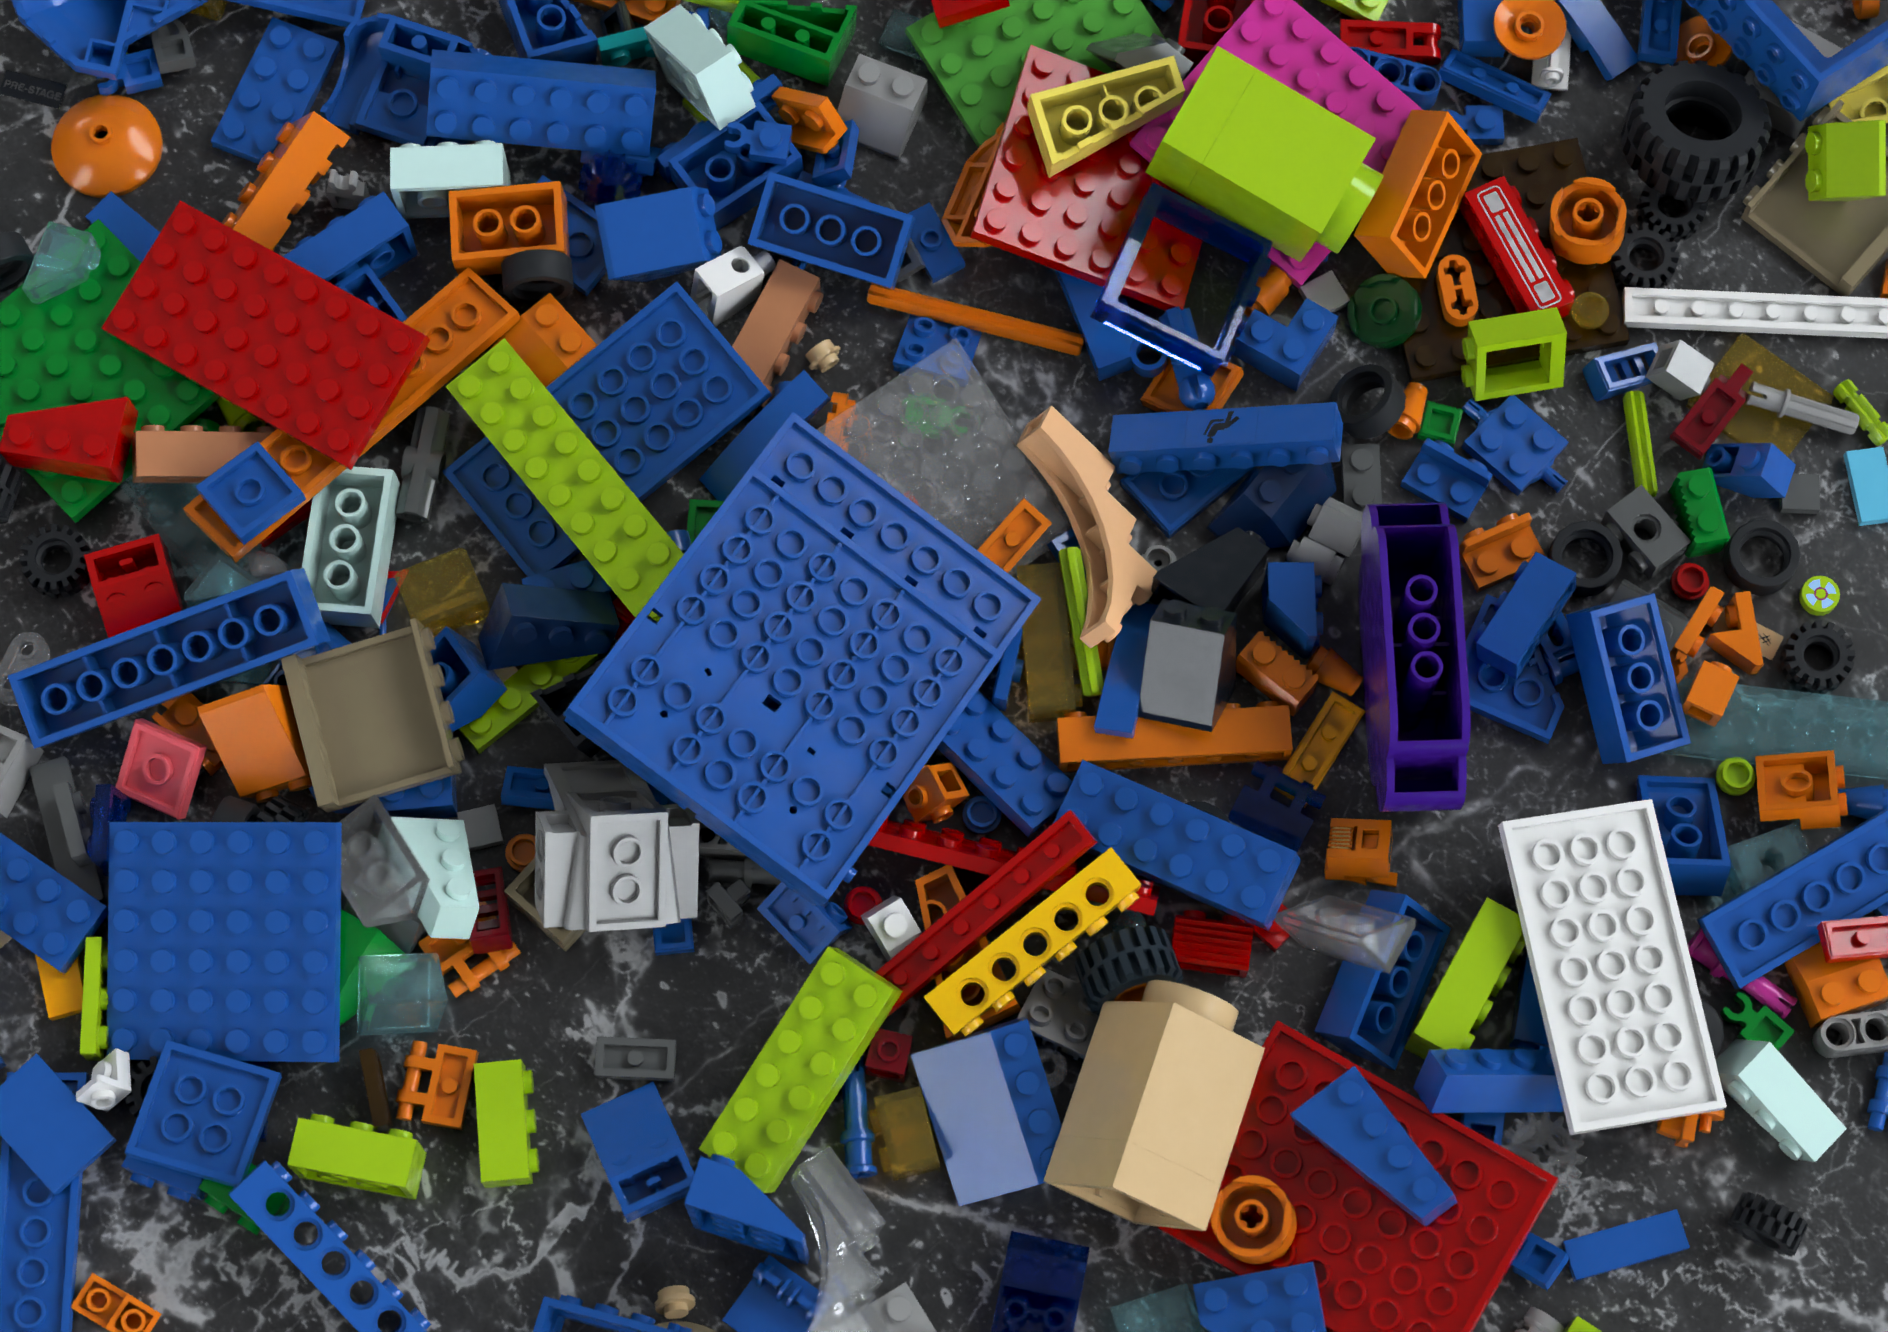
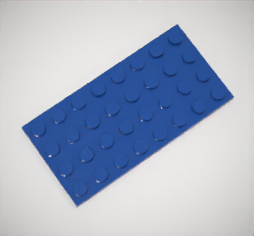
(644, 401)

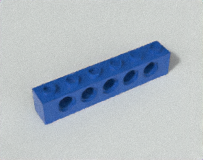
(252, 1196)

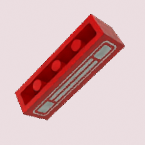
(1515, 248)

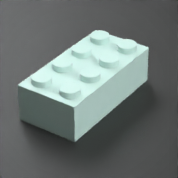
(352, 545)

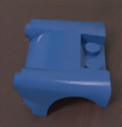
(388, 79)

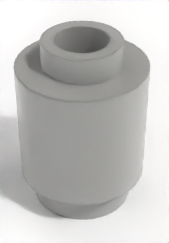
(1325, 559)

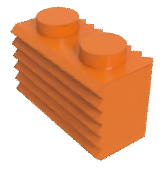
(1276, 673)

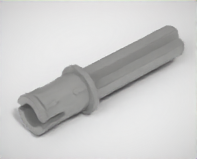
(1803, 408)

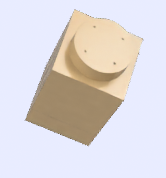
(1157, 1107)

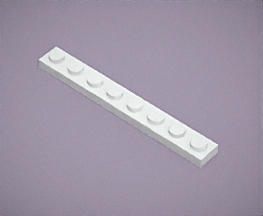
(1755, 312)

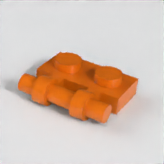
(455, 951)
(448, 1087)

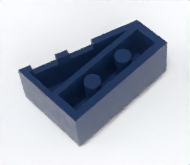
(546, 625)

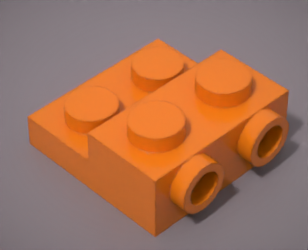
(1801, 788)

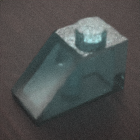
(61, 262)

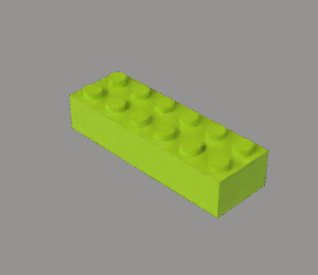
(801, 1068)

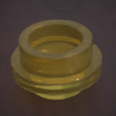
(1590, 310)

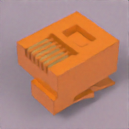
(1360, 851)

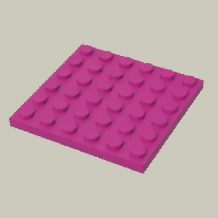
(1314, 62)

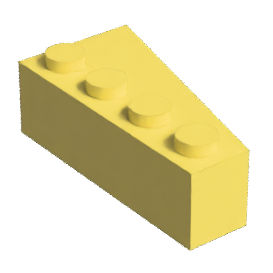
(1099, 110)

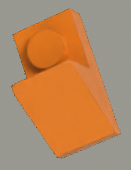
(1743, 643)

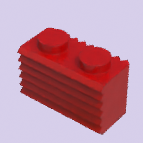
(1212, 944)

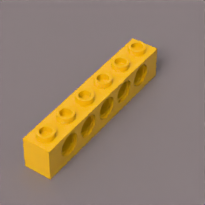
(1104, 871)

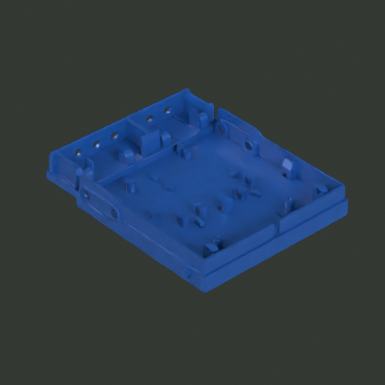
(838, 611)

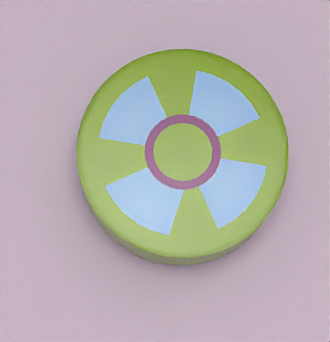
(1819, 595)

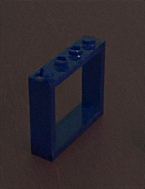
(1210, 228)

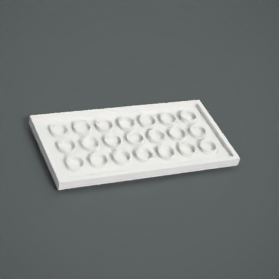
(1611, 967)

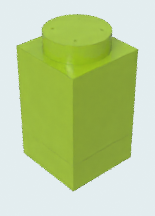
(1267, 158)

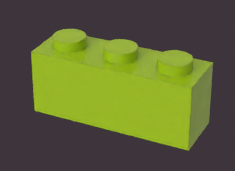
(505, 1123)

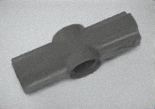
(423, 465)

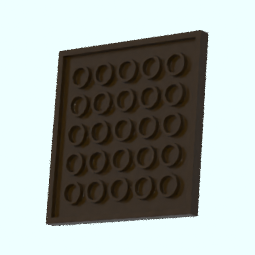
(1538, 175)

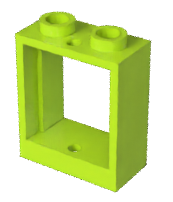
(1508, 332)

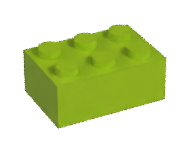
(357, 1156)

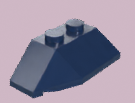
(1276, 502)

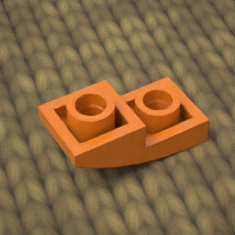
(114, 1307)

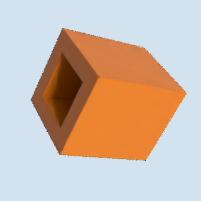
(1710, 692)

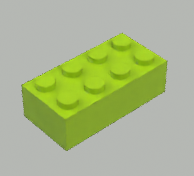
(1471, 977)

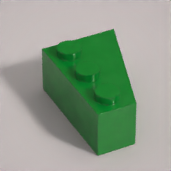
(793, 37)

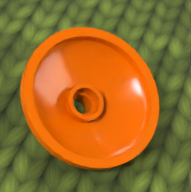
(108, 164)

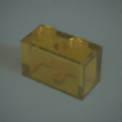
(905, 1134)

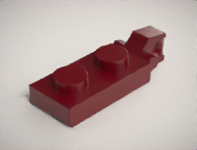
(1712, 412)

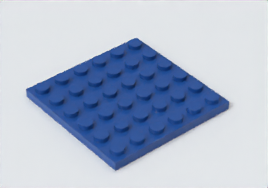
(225, 939)

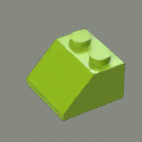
(1846, 161)

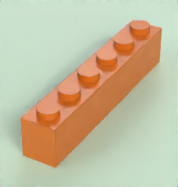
(1238, 737)

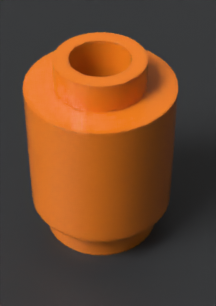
(1272, 292)

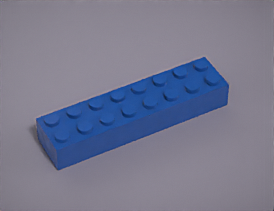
(169, 658)

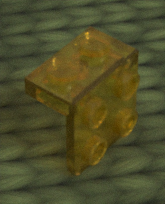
(443, 592)

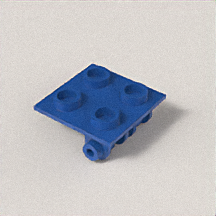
(926, 335)
(773, 1301)

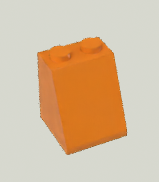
(258, 741)

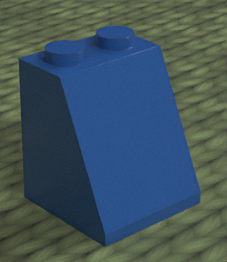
(658, 234)

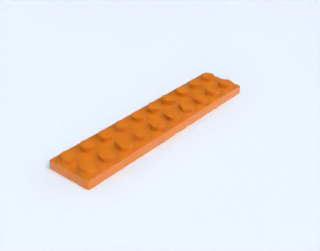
(460, 326)

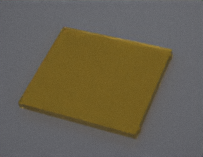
(1757, 424)

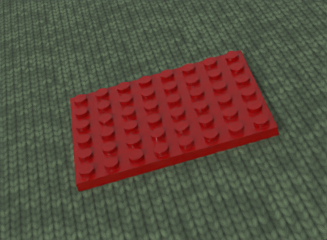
(1369, 1254)

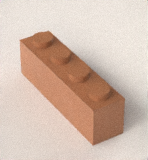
(778, 321)
(187, 453)

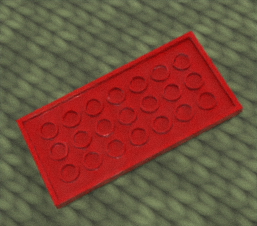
(266, 334)

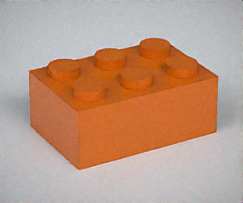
(505, 221)

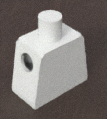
(730, 283)

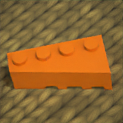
(284, 179)

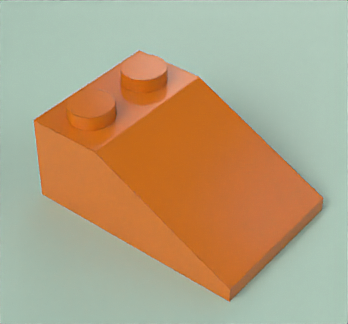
(548, 339)
(1835, 987)

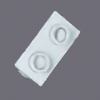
(1553, 70)

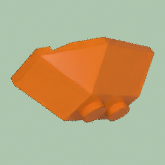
(968, 192)

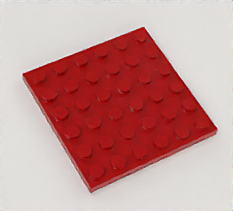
(1083, 211)

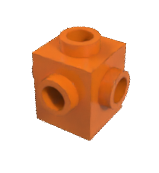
(935, 793)

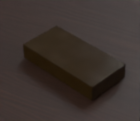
(376, 1090)

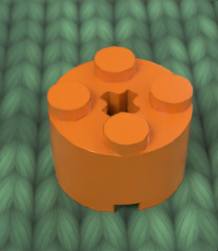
(1583, 240)
(1239, 1202)

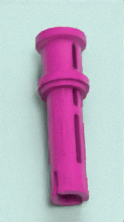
(1760, 989)

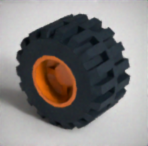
(1124, 963)

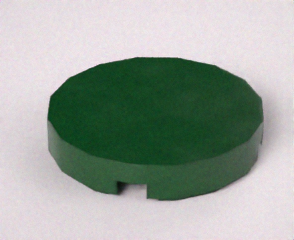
(1384, 311)

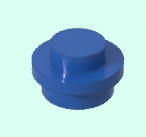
(981, 815)

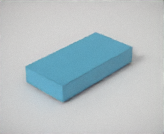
(1868, 484)

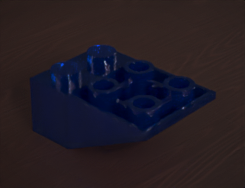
(1040, 1285)

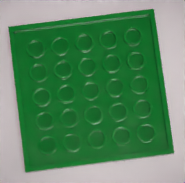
(62, 357)

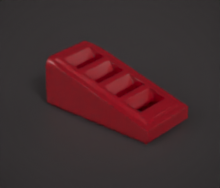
(495, 933)

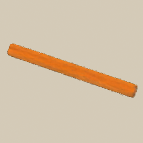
(976, 319)

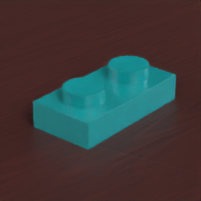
(624, 46)

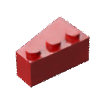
(73, 439)

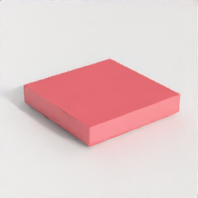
(160, 768)

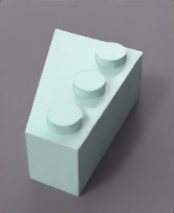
(451, 894)
(1778, 1098)

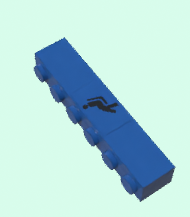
(1226, 438)

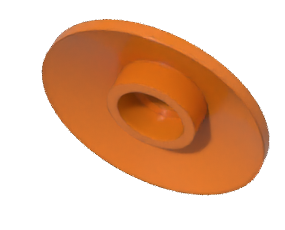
(1541, 16)
(1700, 43)

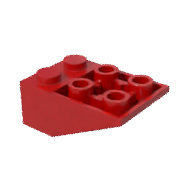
(133, 583)

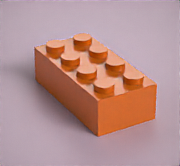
(1418, 193)

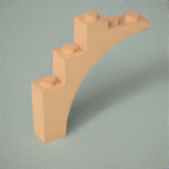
(1080, 479)

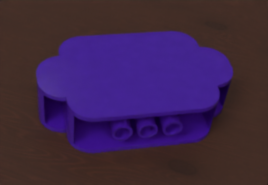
(1414, 657)

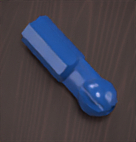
(1195, 387)

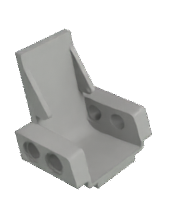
(612, 852)

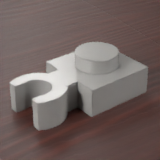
(346, 191)

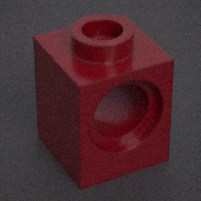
(889, 1055)

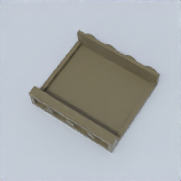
(1828, 238)
(373, 717)

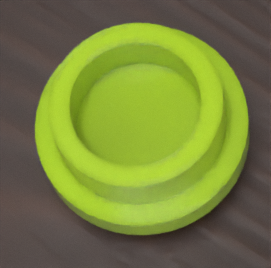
(1735, 776)

